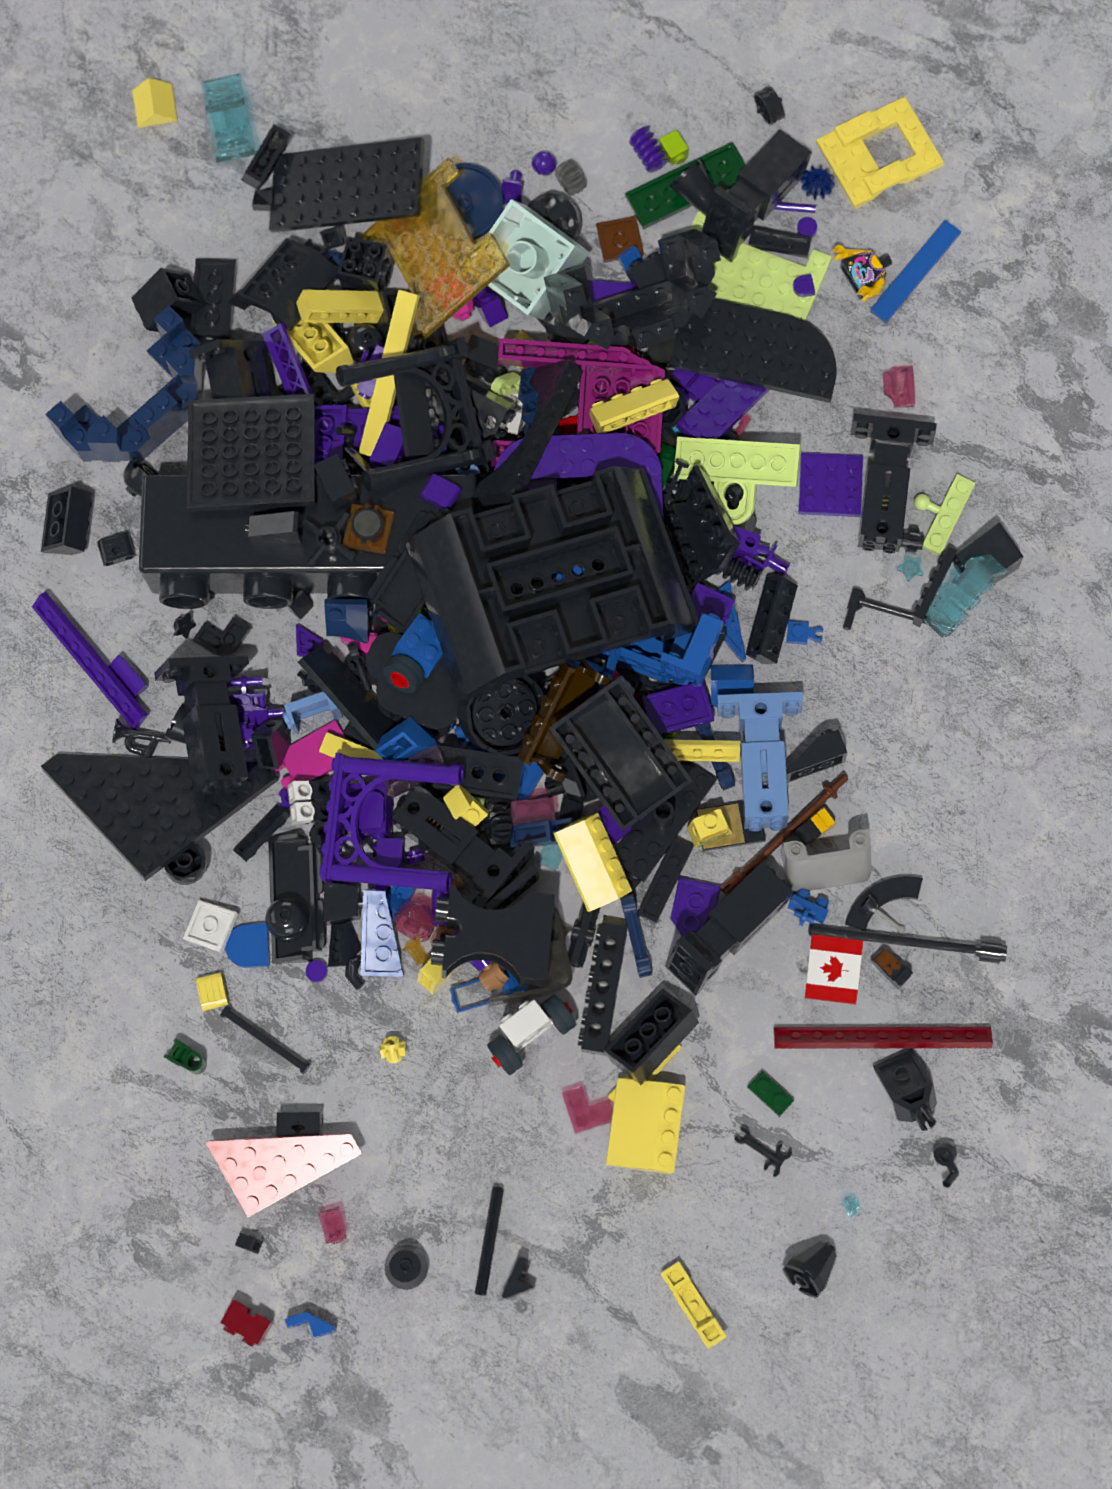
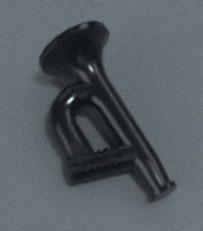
(121, 731)

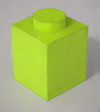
(675, 148)

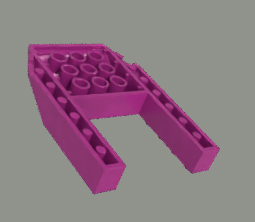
(603, 376)

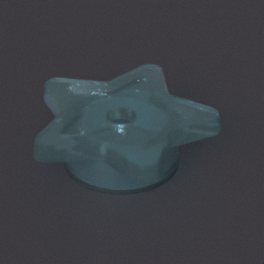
(910, 573)

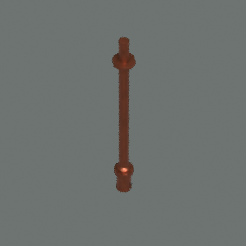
(739, 876)

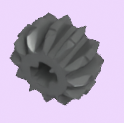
(570, 177)

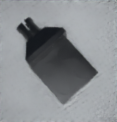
(574, 785)
(908, 1088)

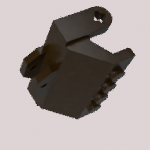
(566, 692)

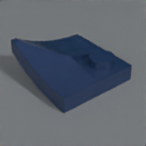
(347, 618)

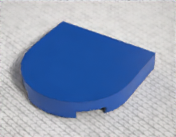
(249, 946)

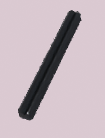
(489, 1241)

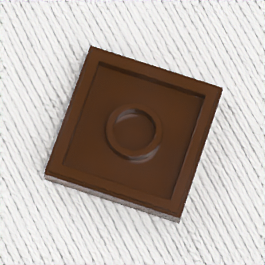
(618, 236)

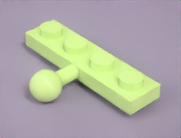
(946, 515)

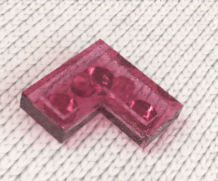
(584, 1116)

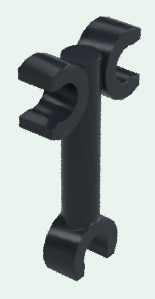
(775, 1159)

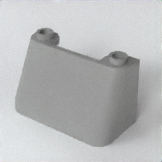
(828, 868)

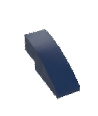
(538, 833)

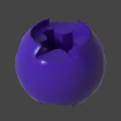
(543, 163)

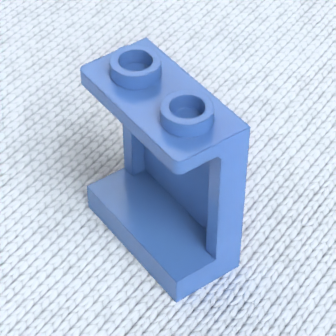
(309, 707)

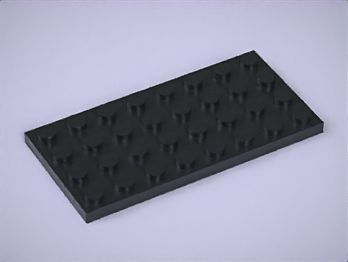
(347, 185)

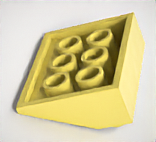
(645, 1126)

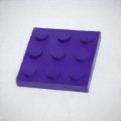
(830, 485)

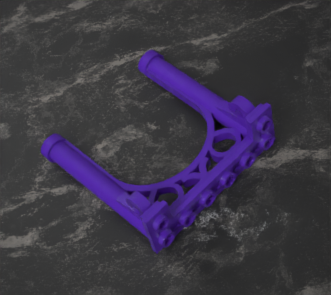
(352, 768)

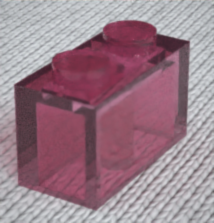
(532, 810)

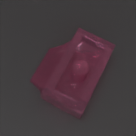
(900, 386)

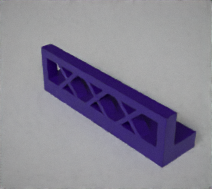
(286, 361)

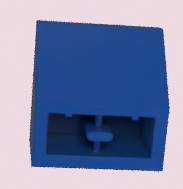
(404, 741)

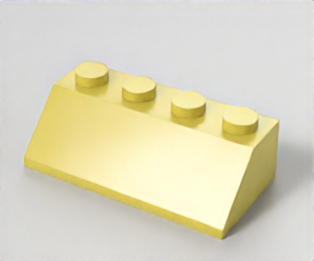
(319, 346)
(634, 406)
(592, 861)

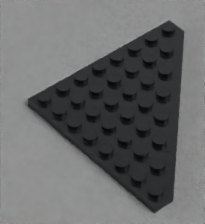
(148, 803)

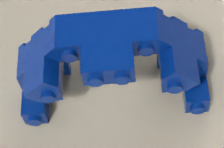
(681, 661)

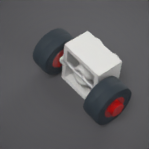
(525, 1027)

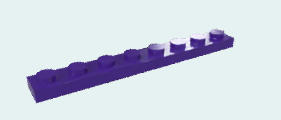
(89, 660)

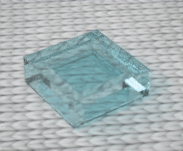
(550, 857)

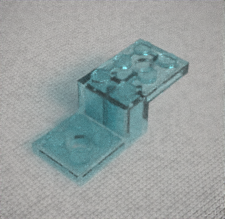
(228, 118)

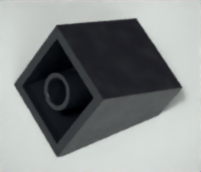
(163, 290)
(998, 545)

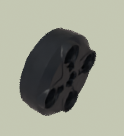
(559, 213)

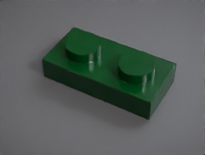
(770, 1094)

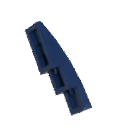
(528, 397)

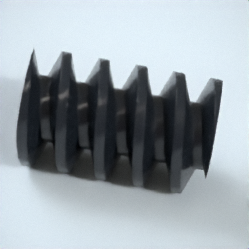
(742, 573)

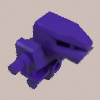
(251, 707)

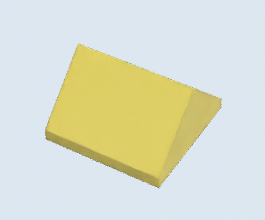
(154, 103)

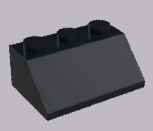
(66, 521)

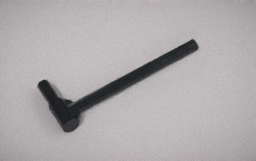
(858, 600)

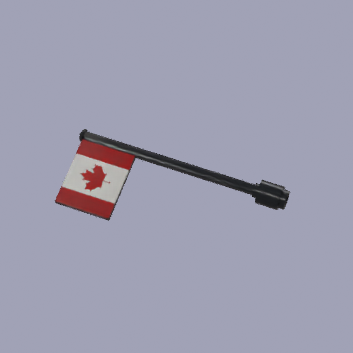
(838, 954)

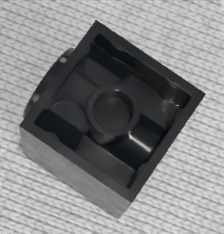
(364, 266)

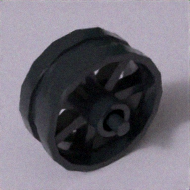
(769, 105)

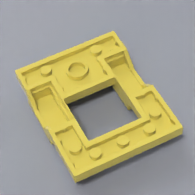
(854, 164)

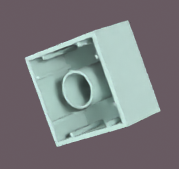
(534, 251)

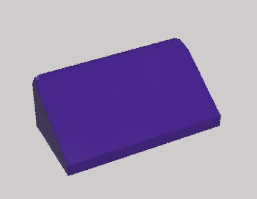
(127, 676)

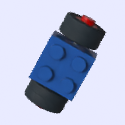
(414, 655)

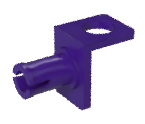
(512, 188)
(771, 561)

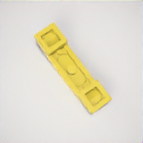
(693, 1305)

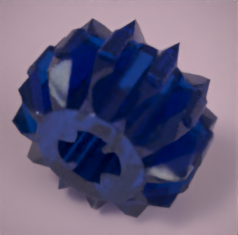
(822, 185)

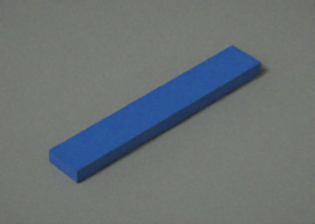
(915, 271)

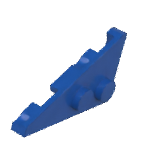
(733, 637)

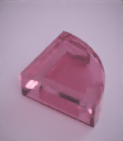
(743, 425)

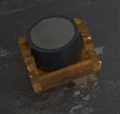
(368, 528)

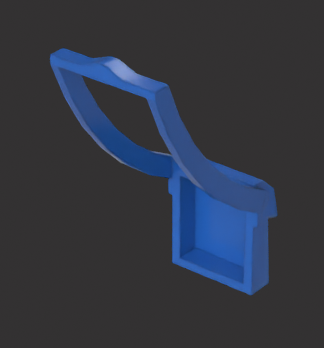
(510, 987)

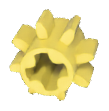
(392, 1049)

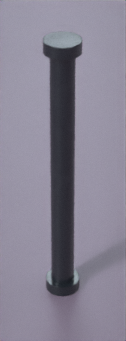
(226, 1012)

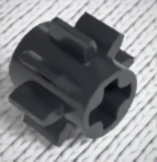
(912, 541)

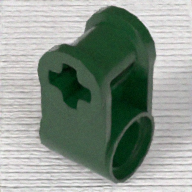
(182, 1055)

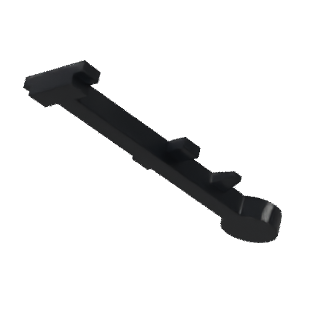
(667, 497)

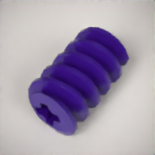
(647, 150)

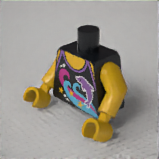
(863, 270)

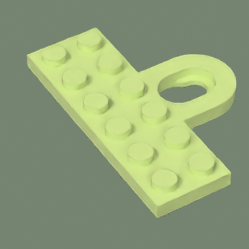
(740, 463)

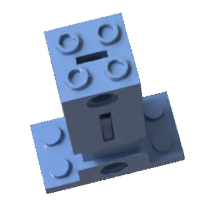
(762, 754)

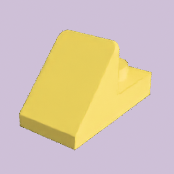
(465, 806)

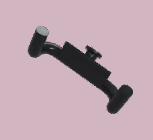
(355, 460)

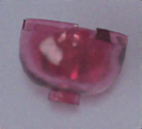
(415, 920)

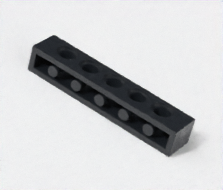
(617, 935)

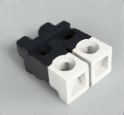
(308, 801)

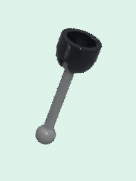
(870, 906)

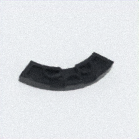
(884, 892)

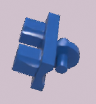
(807, 910)

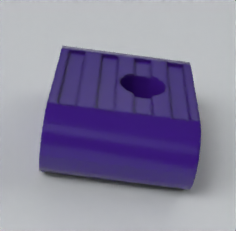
(440, 492)

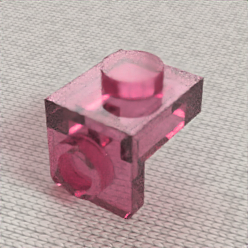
(332, 1225)

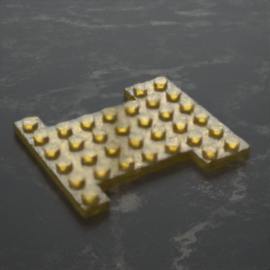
(439, 252)

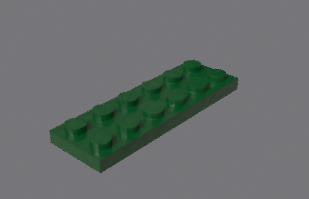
(657, 201)

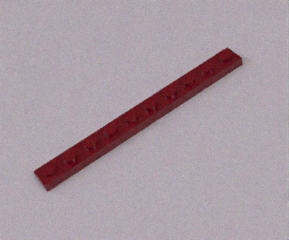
(881, 1037)

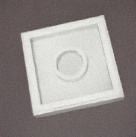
(210, 926)

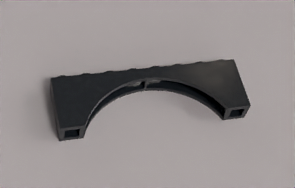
(554, 389)

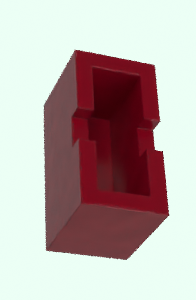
(250, 1327)

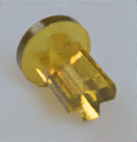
(416, 952)

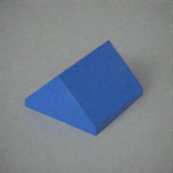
(731, 680)

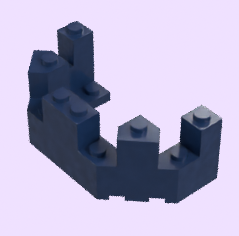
(155, 419)

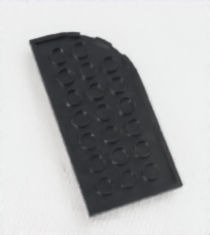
(757, 350)

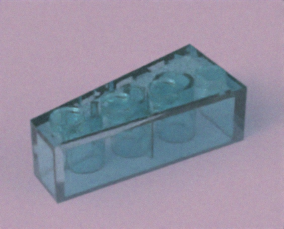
(964, 594)

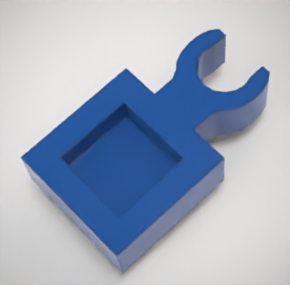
(800, 633)

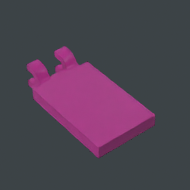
(304, 759)

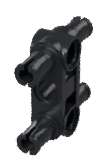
(322, 391)

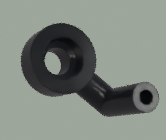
(947, 1160)

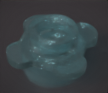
(851, 1207)

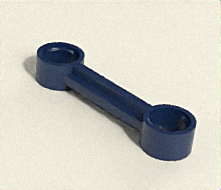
(721, 770)
(635, 935)

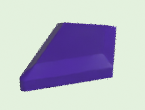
(306, 642)

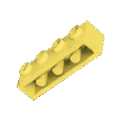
(339, 306)

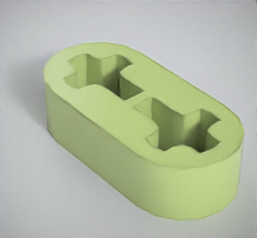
(506, 384)

